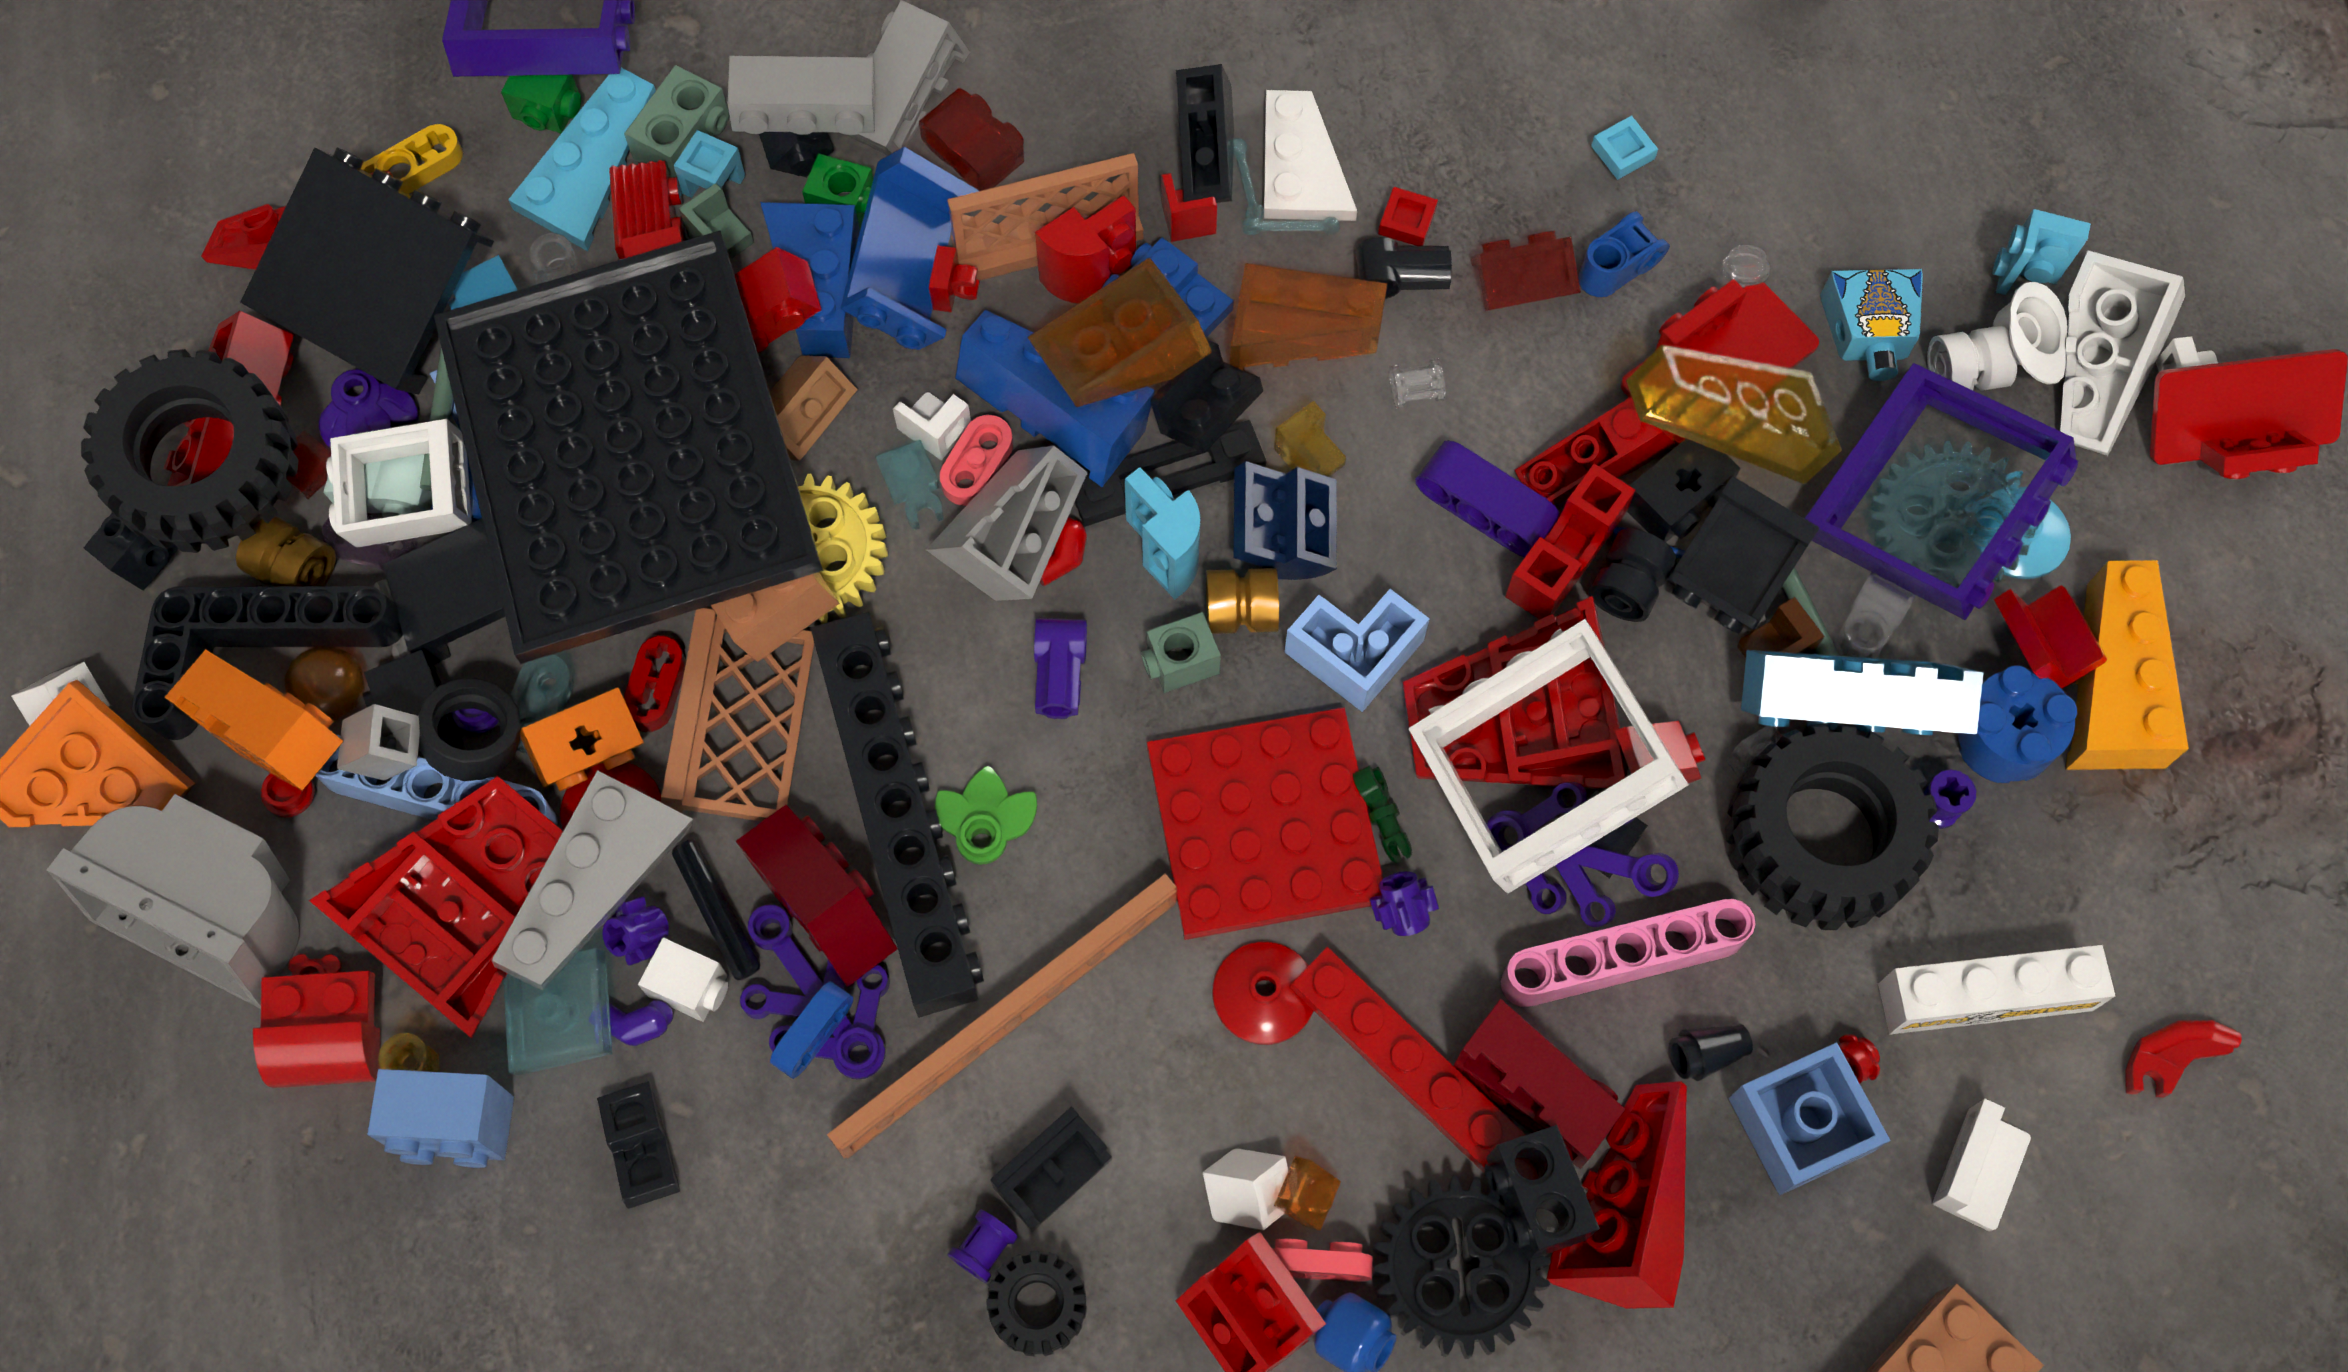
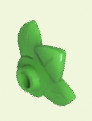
(988, 811)

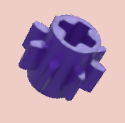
(1404, 903)
(635, 930)

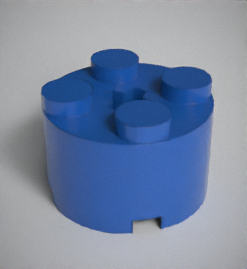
(2020, 726)

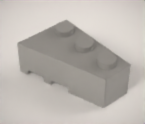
(907, 70)
(1012, 524)

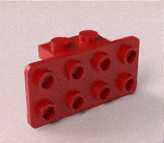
(1741, 325)
(2249, 412)

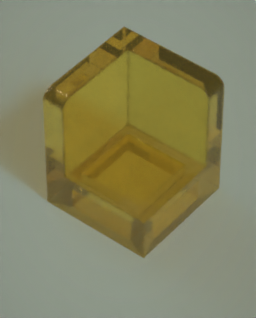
(1305, 445)

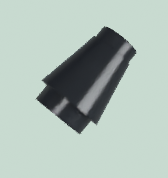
(1707, 1050)

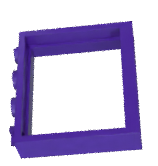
(535, 50)
(1879, 443)

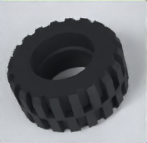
(155, 401)
(1871, 780)

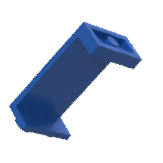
(898, 248)

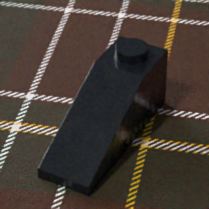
(1206, 132)

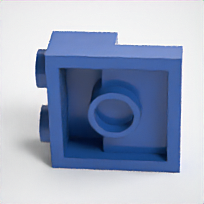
(1200, 296)

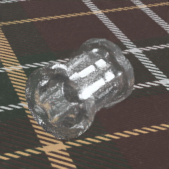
(1417, 383)

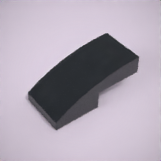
(638, 1145)

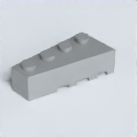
(594, 867)

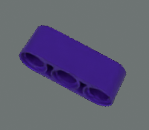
(1486, 498)

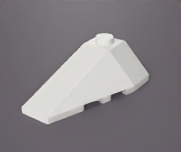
(2113, 339)

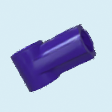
(1059, 654)

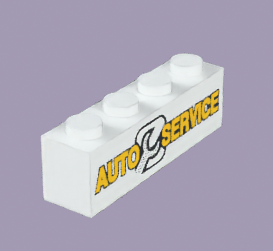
(1996, 989)

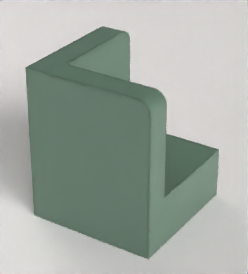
(710, 214)

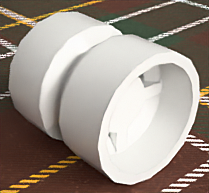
(1977, 359)

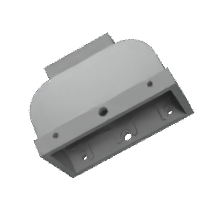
(187, 884)

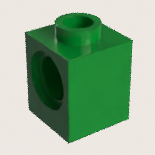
(834, 176)

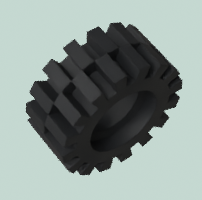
(1004, 1292)

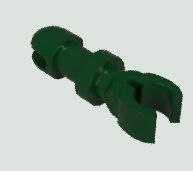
(1375, 793)

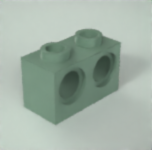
(669, 118)

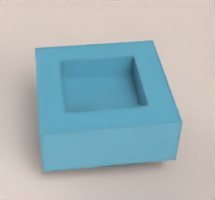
(1624, 147)

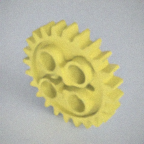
(850, 539)

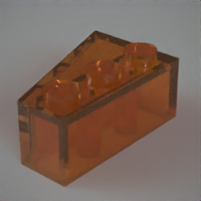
(1304, 316)

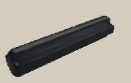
(715, 909)

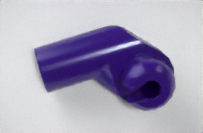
(640, 1024)

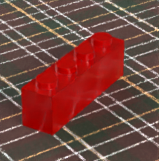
(262, 351)

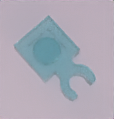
(911, 478)

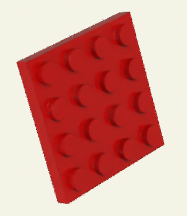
(1264, 823)

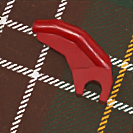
(2172, 1048)

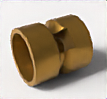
(285, 556)
(1242, 600)

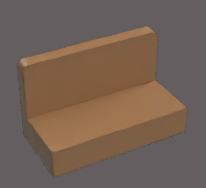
(808, 401)

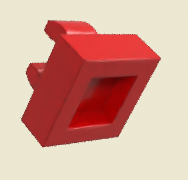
(951, 279)

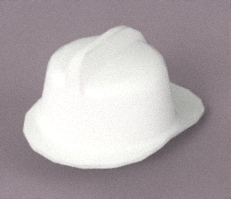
(2036, 331)

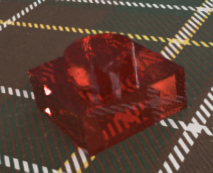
(311, 465)

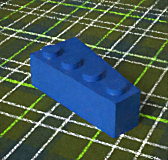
(1011, 376)

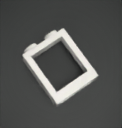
(448, 482)

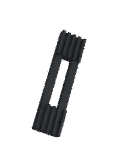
(1227, 452)

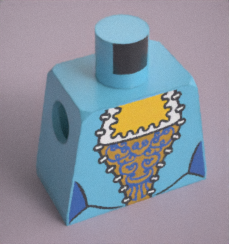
(1874, 316)

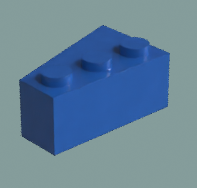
(827, 240)

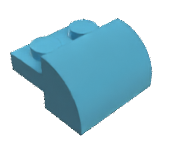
(1167, 530)

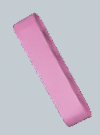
(1648, 939)

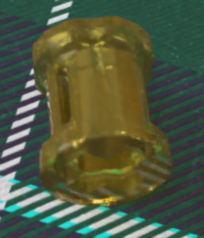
(402, 1045)

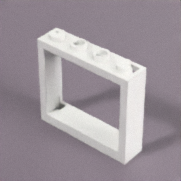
(1584, 823)

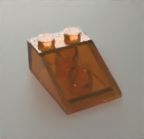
(1122, 338)

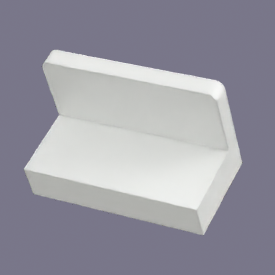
(1982, 1167)

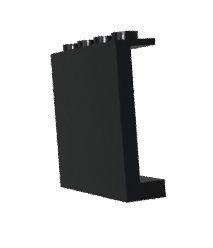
(362, 267)

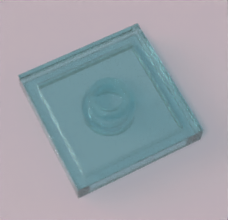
(563, 1021)

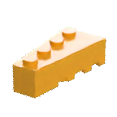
(2132, 701)

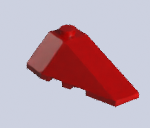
(1637, 1206)

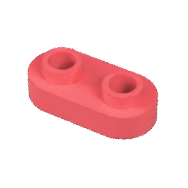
(972, 461)
(1340, 1263)

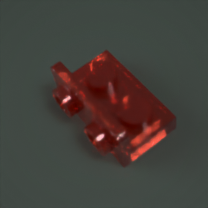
(1527, 272)

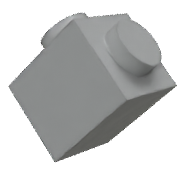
(379, 742)

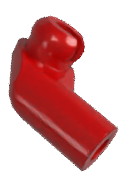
(1067, 552)

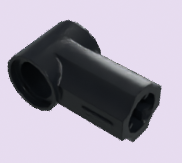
(1404, 267)

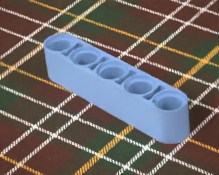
(407, 789)

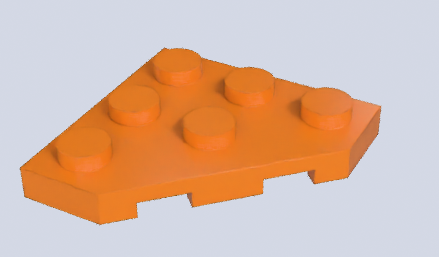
(82, 765)

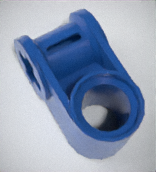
(1626, 252)

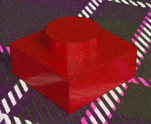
(1408, 217)

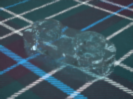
(536, 703)

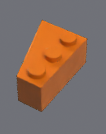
(256, 719)

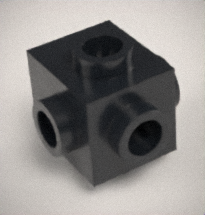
(127, 553)

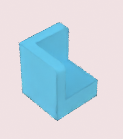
(707, 163)

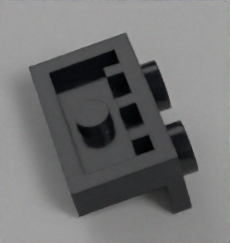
(1204, 400)

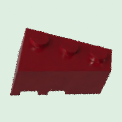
(819, 892)
(1538, 1083)

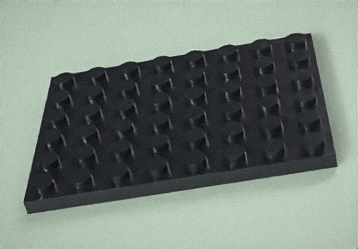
(624, 447)

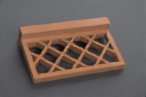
(1012, 242)
(693, 723)

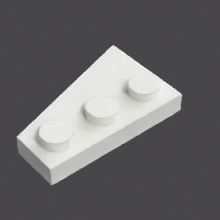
(1300, 162)

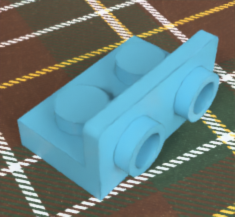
(2040, 249)

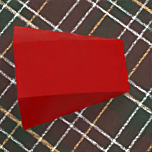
(1543, 739)
(448, 898)

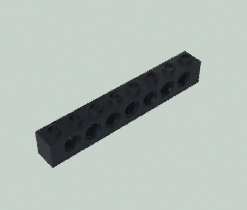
(931, 984)

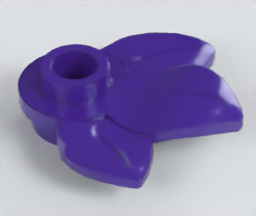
(367, 412)

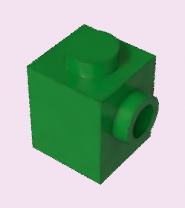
(542, 100)

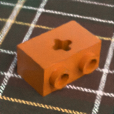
(602, 716)

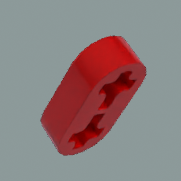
(665, 687)

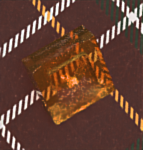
(1307, 1193)

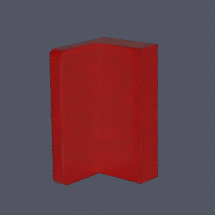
(2052, 635)

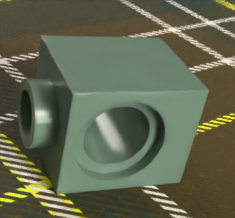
(1188, 633)

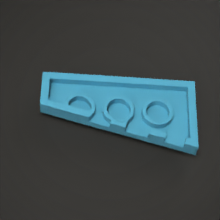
(572, 179)

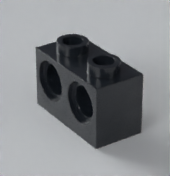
(1554, 1190)

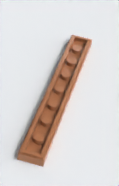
(1003, 1017)

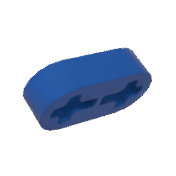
(811, 1030)

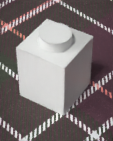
(684, 980)

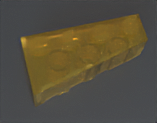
(1738, 408)

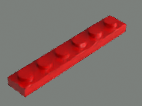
(1407, 1060)

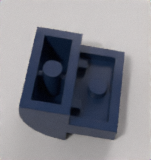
(1285, 520)

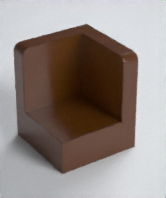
(1788, 631)

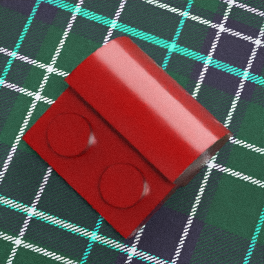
(1082, 254)
(317, 1030)
(1250, 1309)

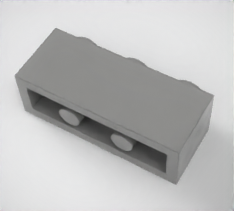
(801, 94)

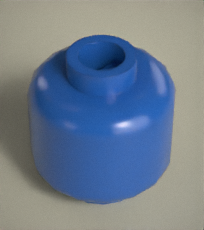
(1354, 1335)

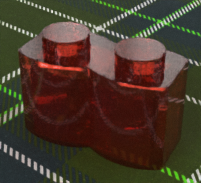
(972, 140)

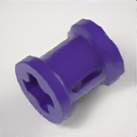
(1953, 787)
(983, 1246)

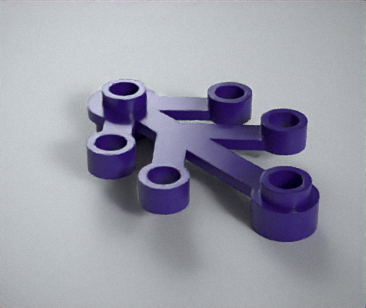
(1592, 857)
(846, 1035)

